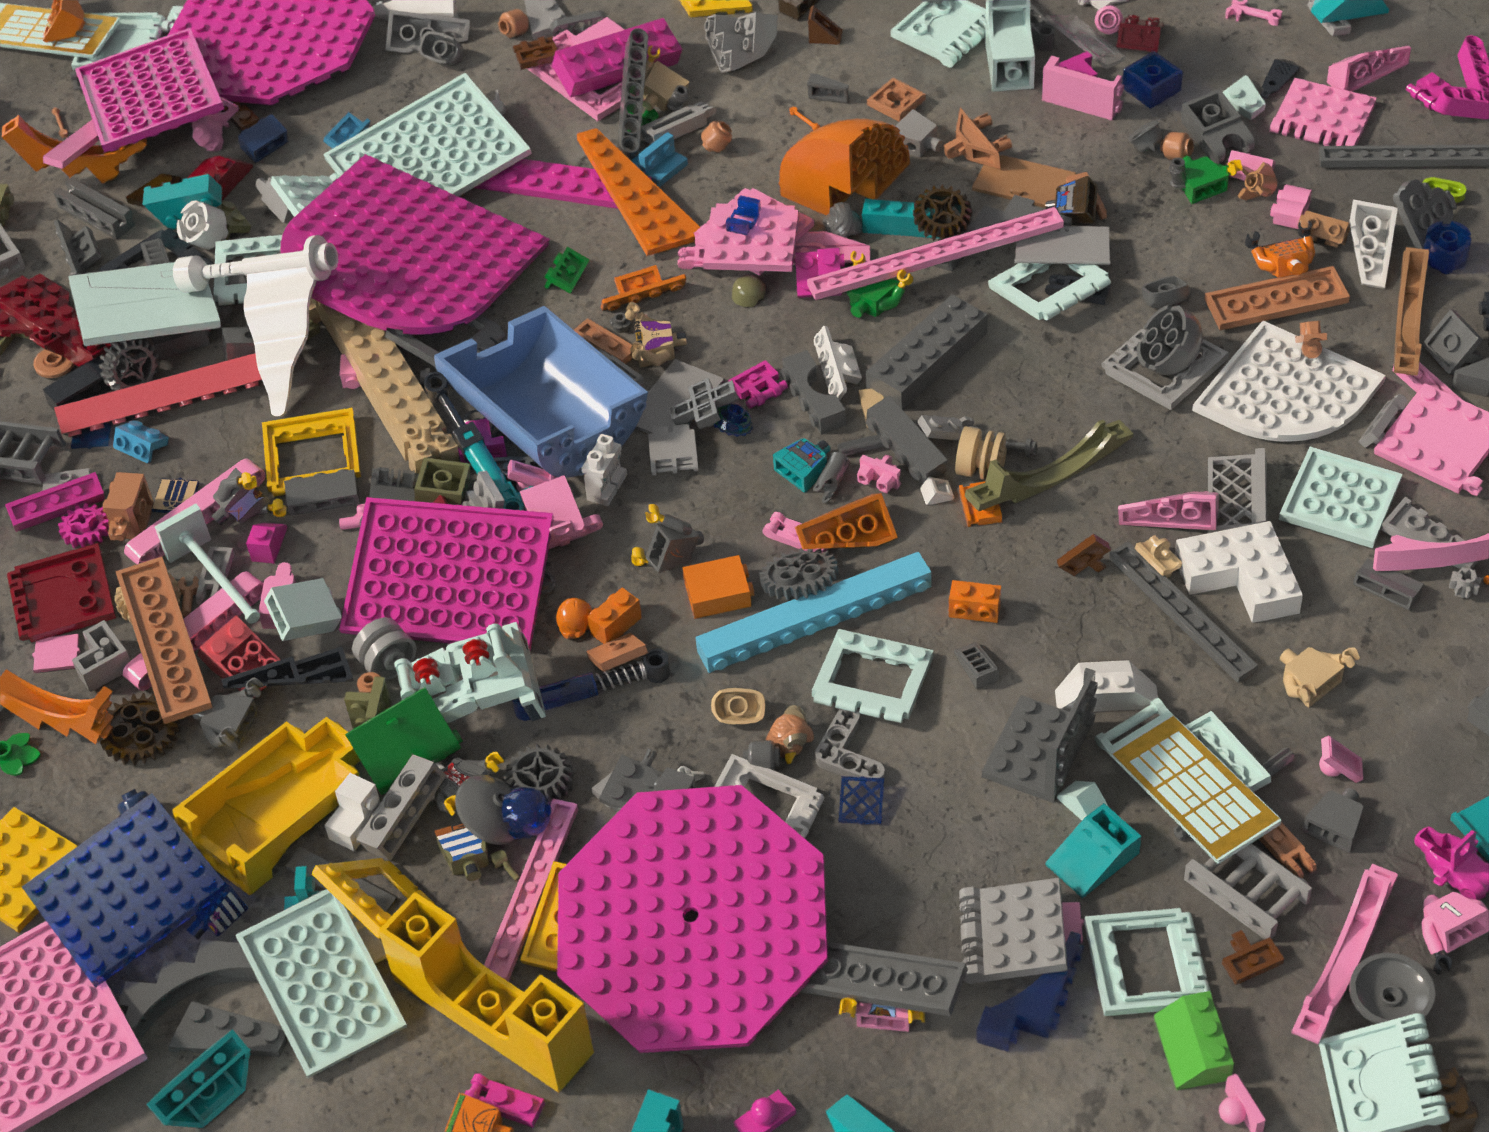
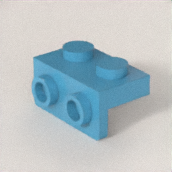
(346, 129)
(138, 440)

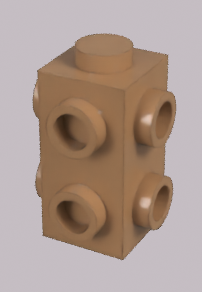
(1325, 227)

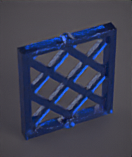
(860, 820)

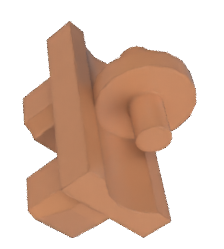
(1311, 338)

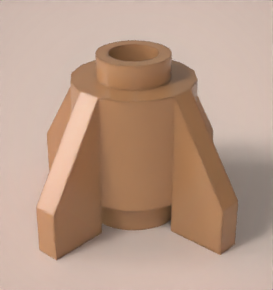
(1259, 182)

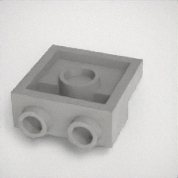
(484, 493)

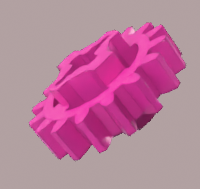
(84, 526)

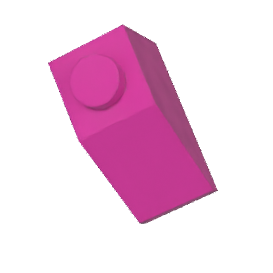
(265, 541)

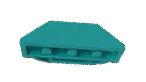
(1339, 10)
(204, 1085)

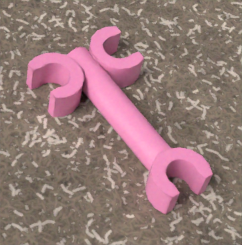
(1241, 7)

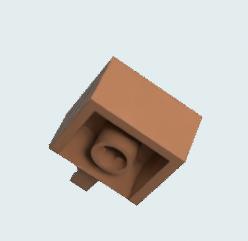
(128, 506)

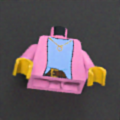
(880, 1016)

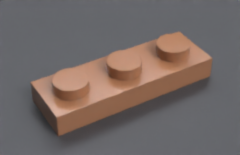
(605, 340)

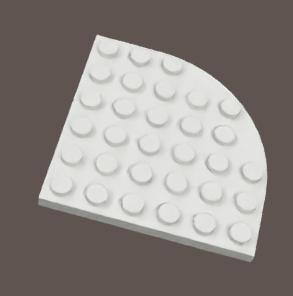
(1282, 394)

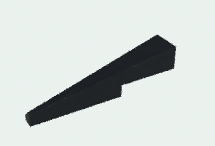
(319, 668)

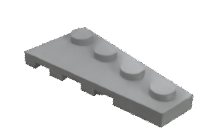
(1416, 525)

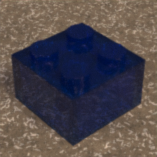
(1152, 79)

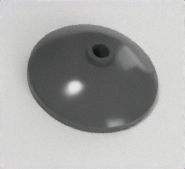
(480, 808)
(1394, 978)

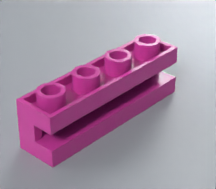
(55, 501)

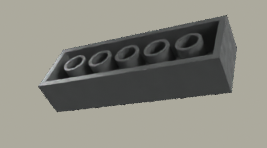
(927, 351)

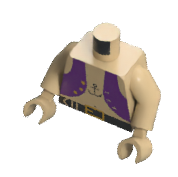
(653, 338)

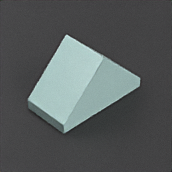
(1081, 798)

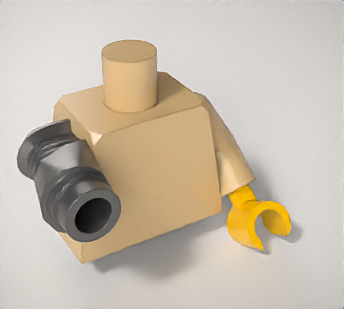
(663, 86)

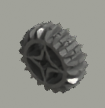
(117, 365)
(555, 771)

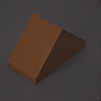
(822, 29)

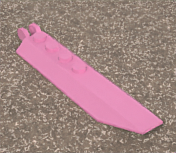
(810, 242)

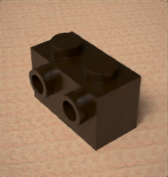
(1461, 1110)

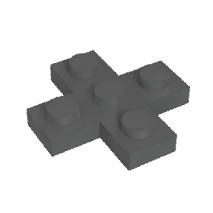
(704, 403)

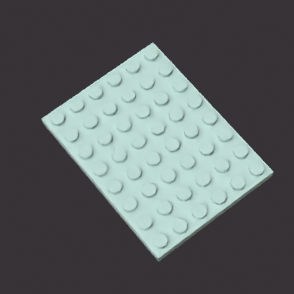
(443, 138)

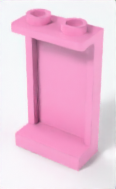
(1081, 90)

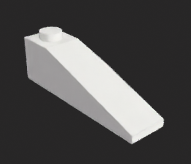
(1372, 236)

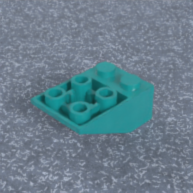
(1094, 850)

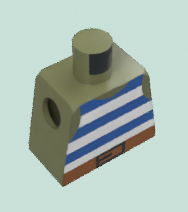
(463, 851)

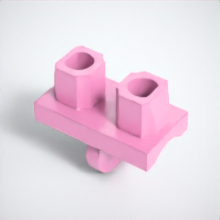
(881, 471)

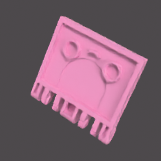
(1323, 112)

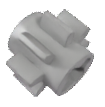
(1465, 582)

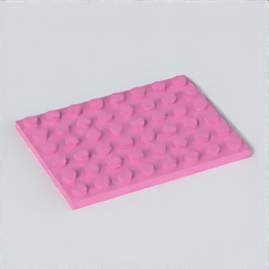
(55, 1031)

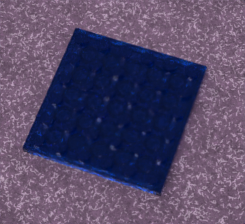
(124, 889)

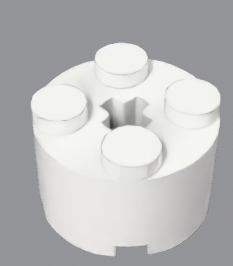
(202, 225)

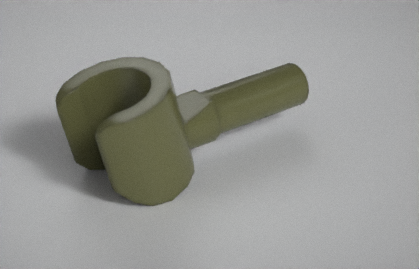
(500, 859)

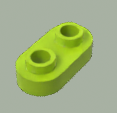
(1457, 189)

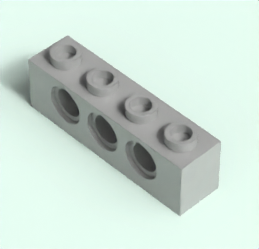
(401, 807)

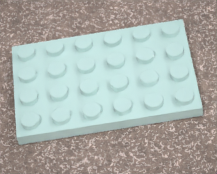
(321, 982)

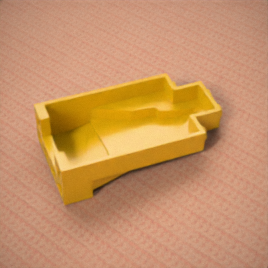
(267, 800)

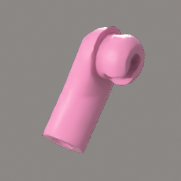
(352, 522)

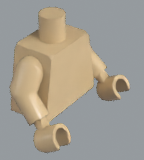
(1314, 672)

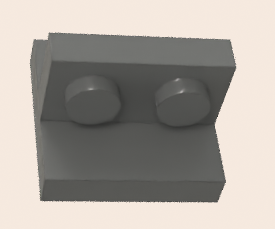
(1453, 343)

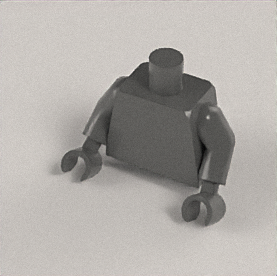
(230, 716)

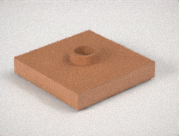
(617, 652)

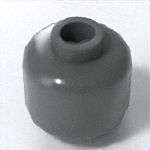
(763, 754)

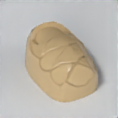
(738, 706)

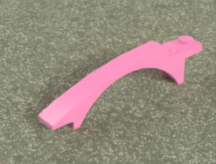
(1415, 554)
(1355, 936)

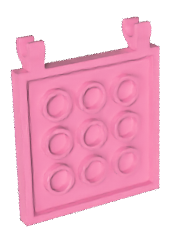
(1439, 440)

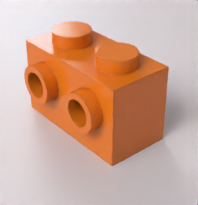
(974, 601)
(614, 616)

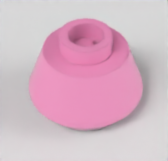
(1105, 14)

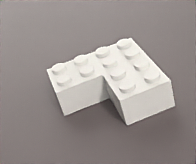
(1245, 559)

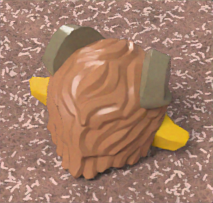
(791, 732)

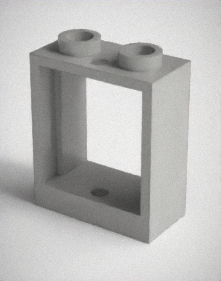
(11, 260)

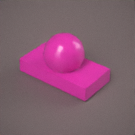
(766, 1114)

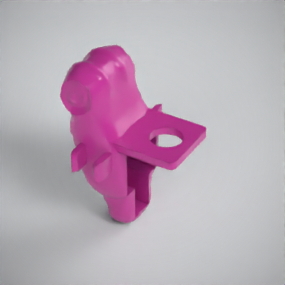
(1455, 861)

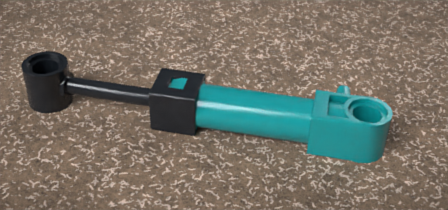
(472, 442)

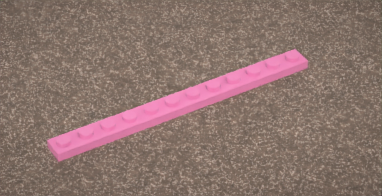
(935, 253)

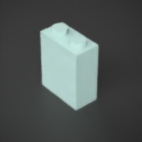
(303, 609)

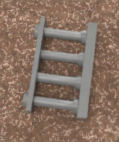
(1243, 906)

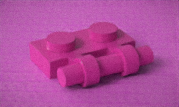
(1427, 89)
(756, 378)

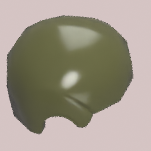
(748, 290)

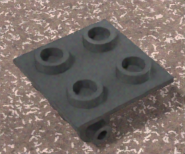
(393, 485)

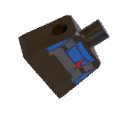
(1076, 200)

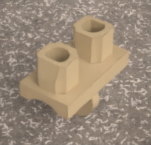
(1159, 555)

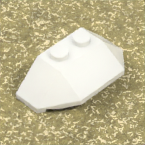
(1119, 687)

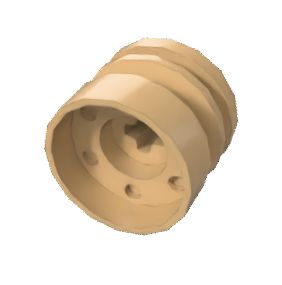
(978, 453)

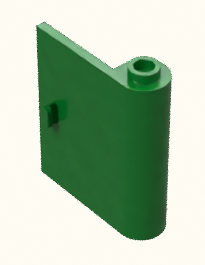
(397, 733)

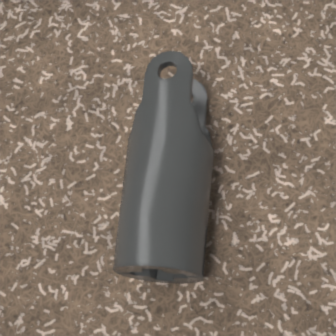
(832, 475)

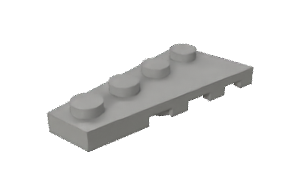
(541, 15)

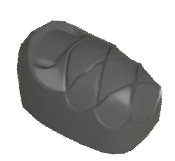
(441, 48)
(1166, 292)

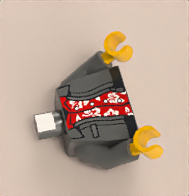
(457, 773)

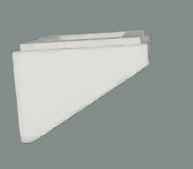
(936, 491)

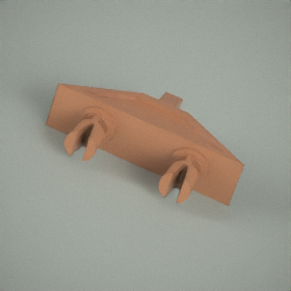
(973, 143)

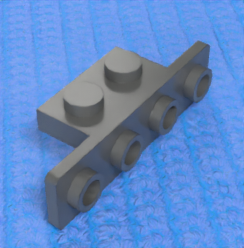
(80, 249)

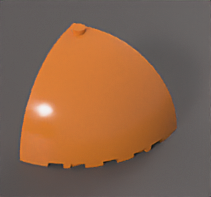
(841, 160)

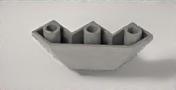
(739, 39)

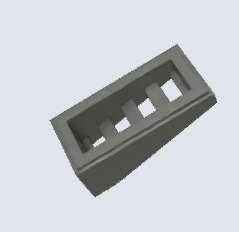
(818, 89)
(154, 252)
(981, 678)

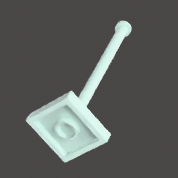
(187, 533)

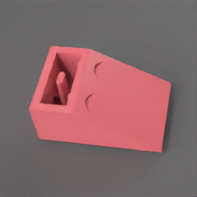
(235, 650)

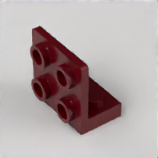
(1139, 33)

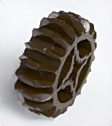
(940, 204)

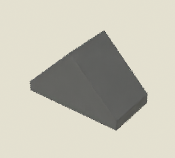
(1473, 378)

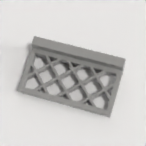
(1258, 488)

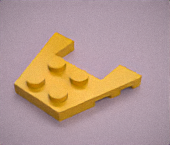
(703, 8)

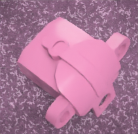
(557, 498)

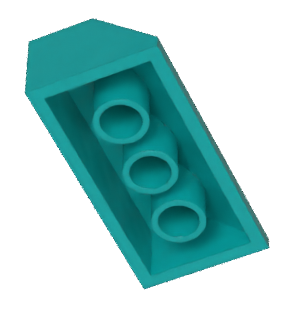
(891, 218)

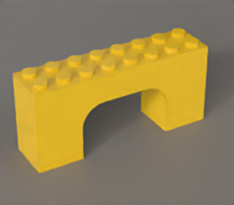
(536, 1029)

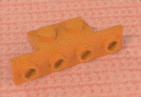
(641, 284)

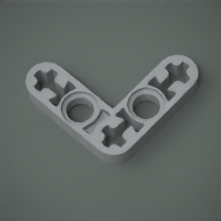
(840, 755)

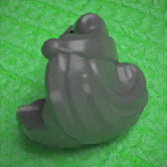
(842, 220)

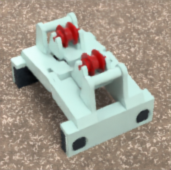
(476, 661)

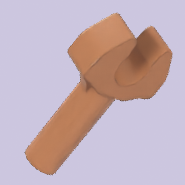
(187, 592)

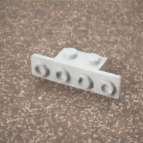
(837, 363)

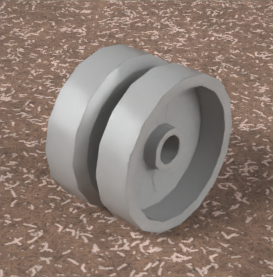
(382, 645)

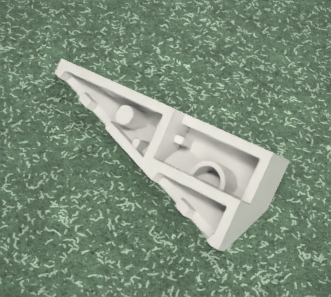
(443, 8)

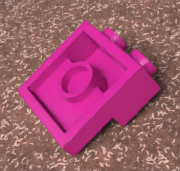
(816, 264)

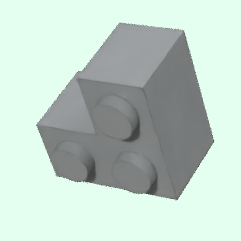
(104, 658)

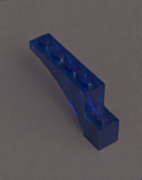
(1033, 1008)

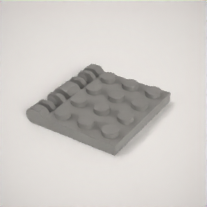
(1016, 931)

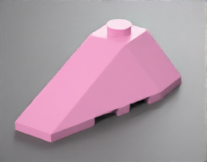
(1183, 511)

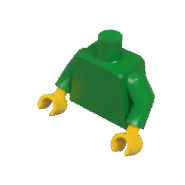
(877, 296)

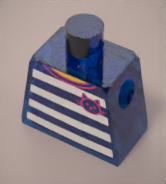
(218, 914)

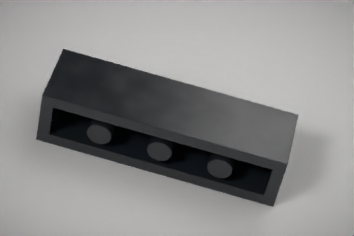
(79, 384)

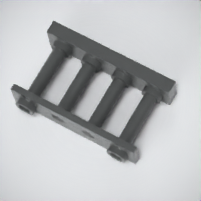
(23, 470)

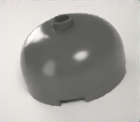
(1170, 341)

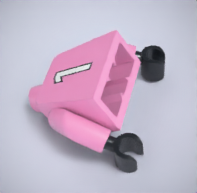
(1452, 923)

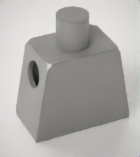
(919, 134)

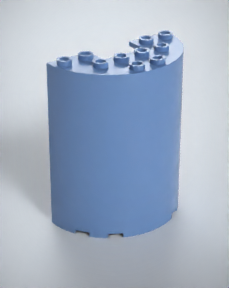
(546, 390)

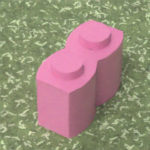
(1290, 205)

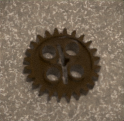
(138, 731)

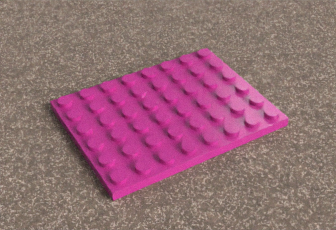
(148, 90)
(446, 569)

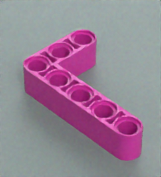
(1473, 100)

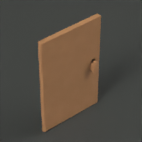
(1021, 179)

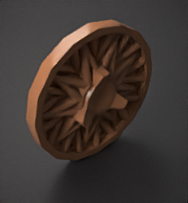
(51, 365)

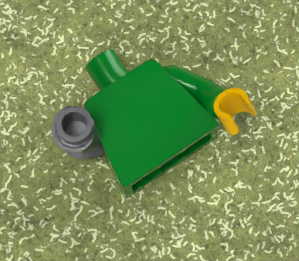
(1201, 177)

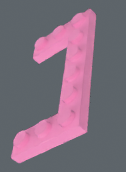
(593, 104)

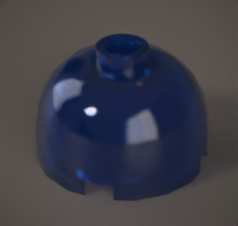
(526, 812)

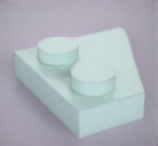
(1245, 98)

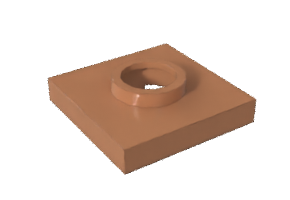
(899, 91)

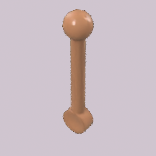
(63, 133)

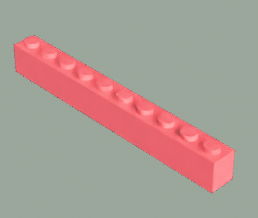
(158, 395)

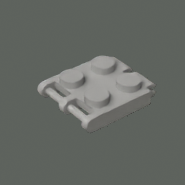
(672, 449)

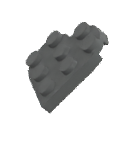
(1421, 207)

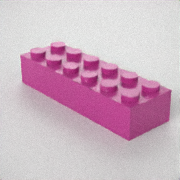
(601, 60)

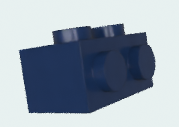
(263, 138)

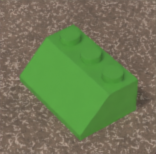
(1194, 1041)

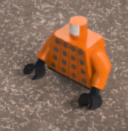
(1284, 257)

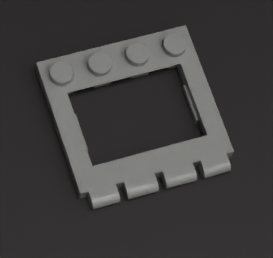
(1183, 383)

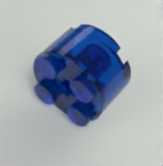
(1447, 246)

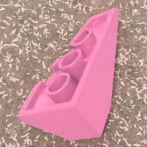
(1366, 67)

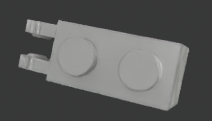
(273, 200)

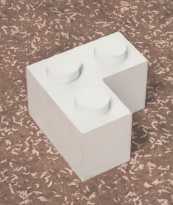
(357, 804)

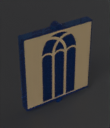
(173, 493)

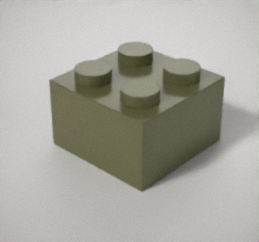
(442, 478)

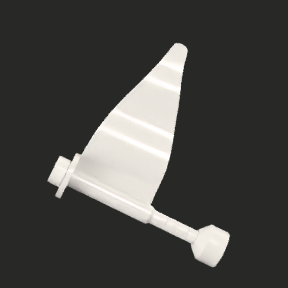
(273, 305)

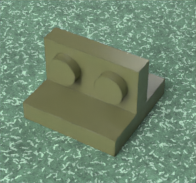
(364, 706)

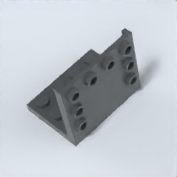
(1042, 743)

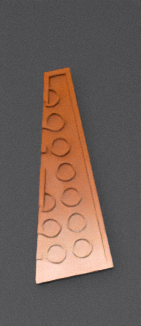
(647, 210)

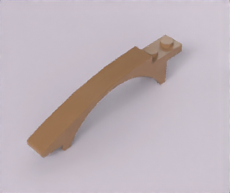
(1409, 311)

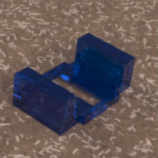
(748, 208)

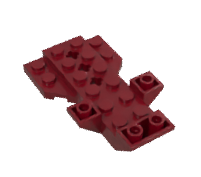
(44, 315)

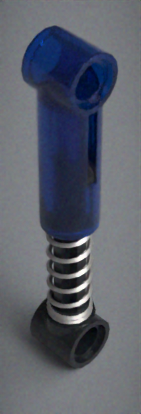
(652, 667)

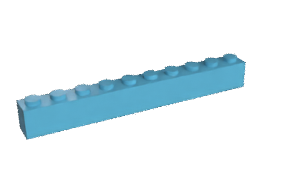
(808, 615)

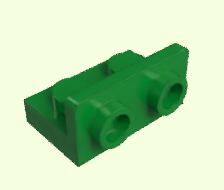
(567, 270)

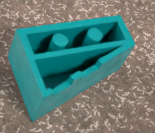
(170, 199)

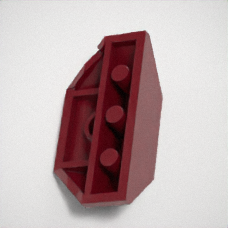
(224, 171)

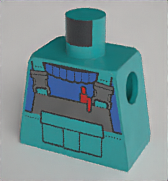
(801, 462)

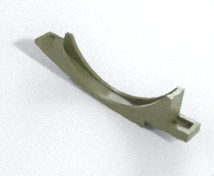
(1018, 486)

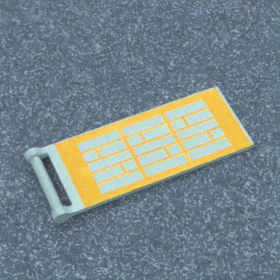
(24, 29)
(1189, 782)

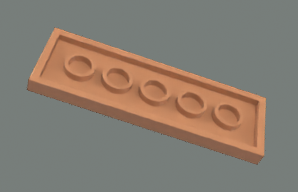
(1276, 298)

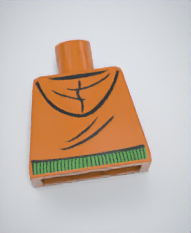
(475, 1116)

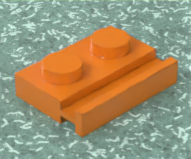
(983, 517)

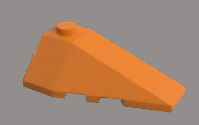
(64, 20)
(852, 525)

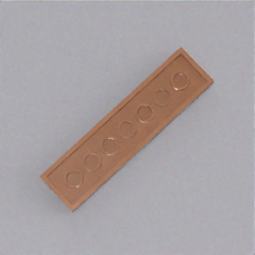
(163, 640)

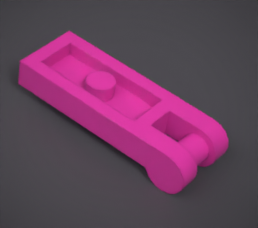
(511, 1102)

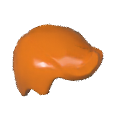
(573, 617)

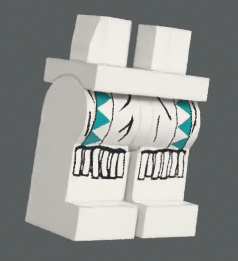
(603, 471)

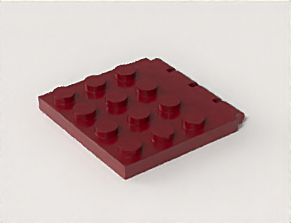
(60, 593)

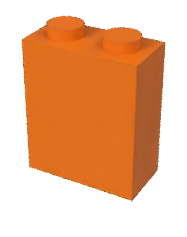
(718, 586)

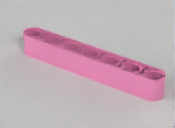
(147, 544)
(203, 622)

